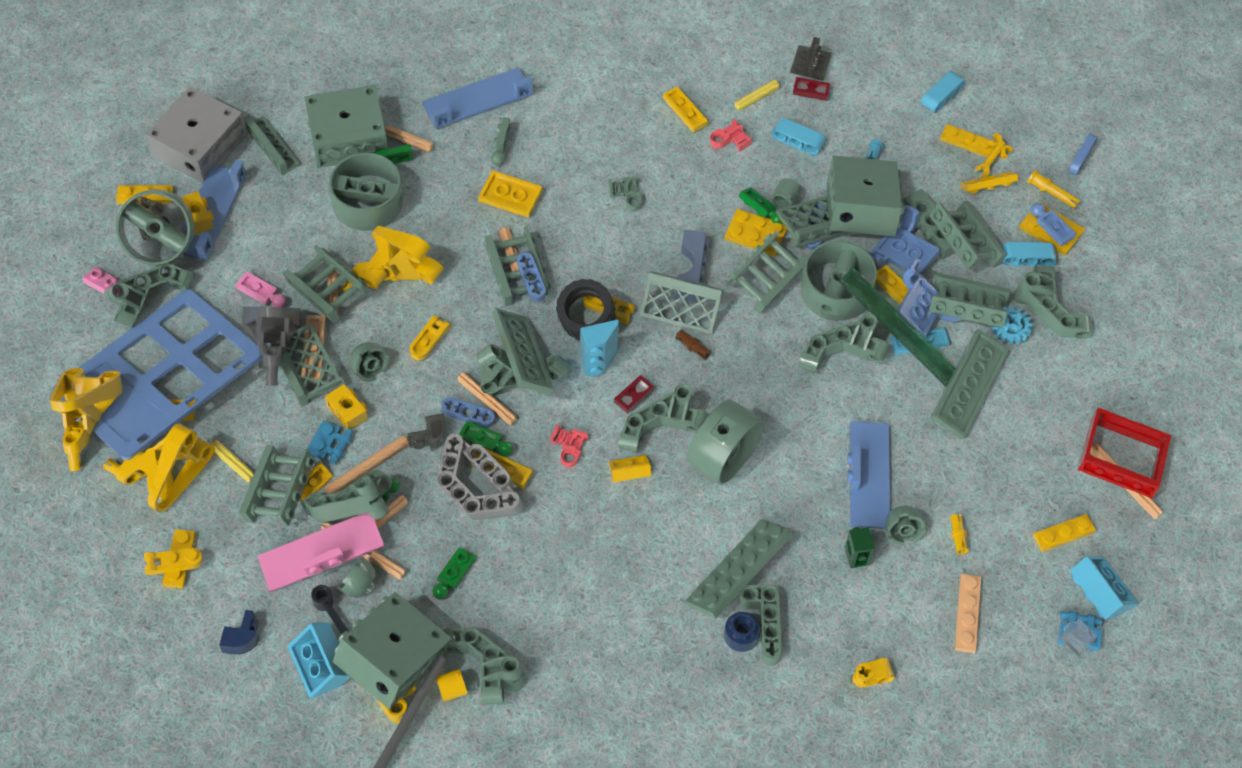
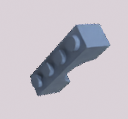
(693, 248)

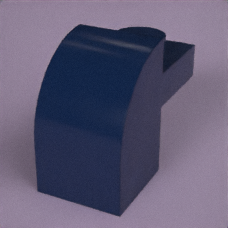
(242, 639)

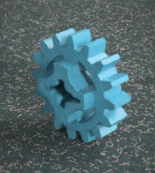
(1012, 327)

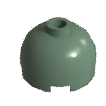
(370, 358)
(904, 524)
(358, 579)

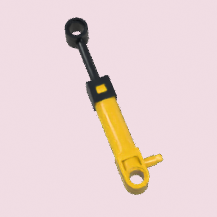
(326, 605)

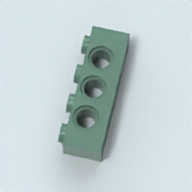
(930, 232)

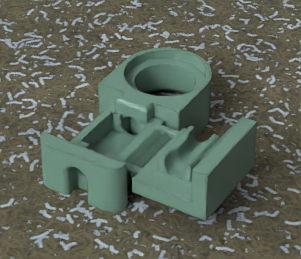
(627, 189)

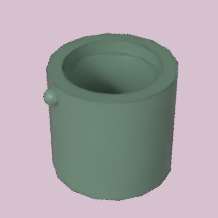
(786, 193)

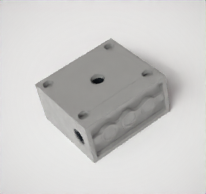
(196, 134)

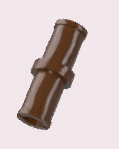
(693, 344)

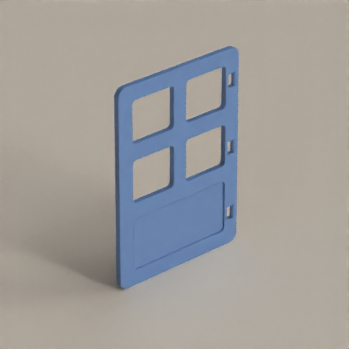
(141, 407)

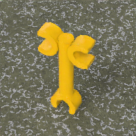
(998, 150)

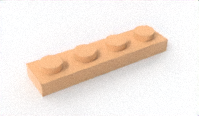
(319, 325)
(967, 613)

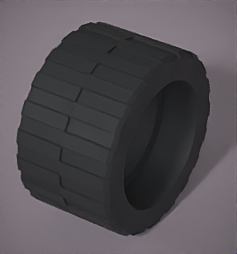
(577, 290)

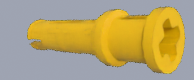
(1046, 185)

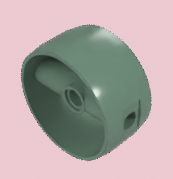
(345, 184)
(144, 218)
(830, 302)
(725, 441)

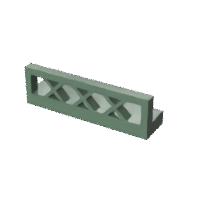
(269, 147)

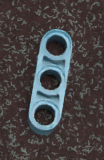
(942, 91)
(799, 136)
(1029, 254)

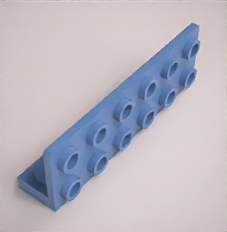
(478, 97)
(220, 192)

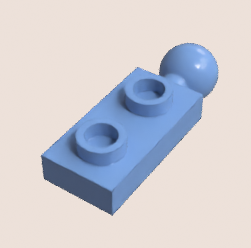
(1052, 224)

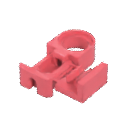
(734, 133)
(571, 442)

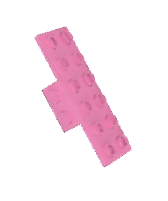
(320, 551)

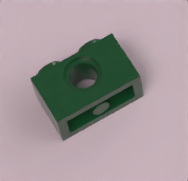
(859, 547)

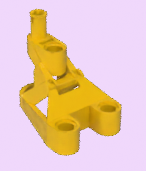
(397, 258)
(84, 399)
(177, 445)

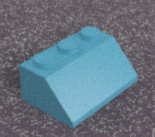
(598, 346)
(1103, 587)
(313, 658)

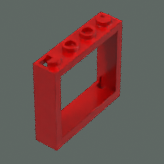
(1119, 475)

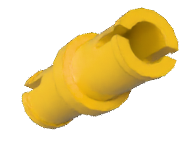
(959, 534)

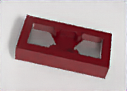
(811, 88)
(634, 394)

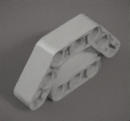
(494, 476)

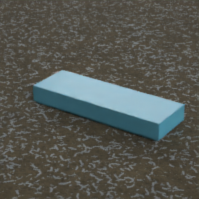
(936, 337)

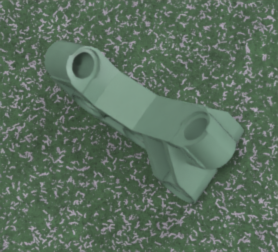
(1038, 291)
(132, 296)
(860, 342)
(497, 371)
(677, 414)
(358, 498)
(498, 673)

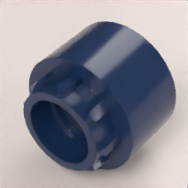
(739, 641)

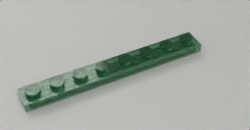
(897, 325)

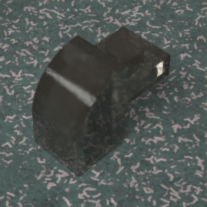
(434, 435)

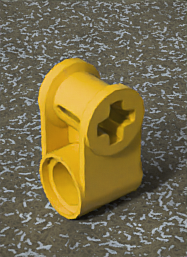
(876, 672)

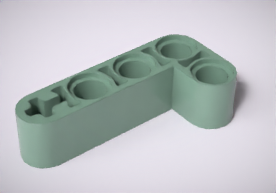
(767, 625)

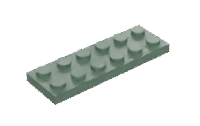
(523, 351)
(969, 384)
(738, 568)

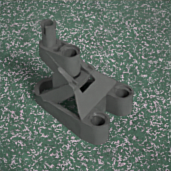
(271, 326)

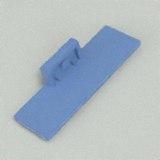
(869, 474)

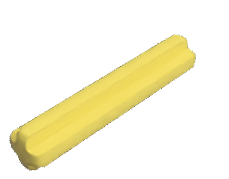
(756, 95)
(235, 463)

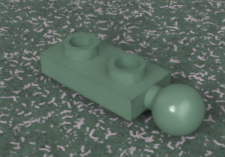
(503, 130)

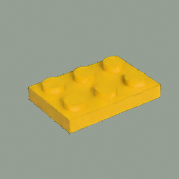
(510, 194)
(1032, 228)
(751, 229)

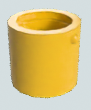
(451, 685)

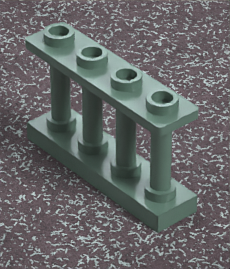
(977, 230)
(498, 262)
(774, 288)
(972, 291)
(318, 299)
(265, 474)

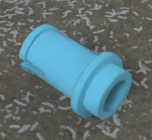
(875, 147)

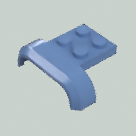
(905, 246)
(917, 301)

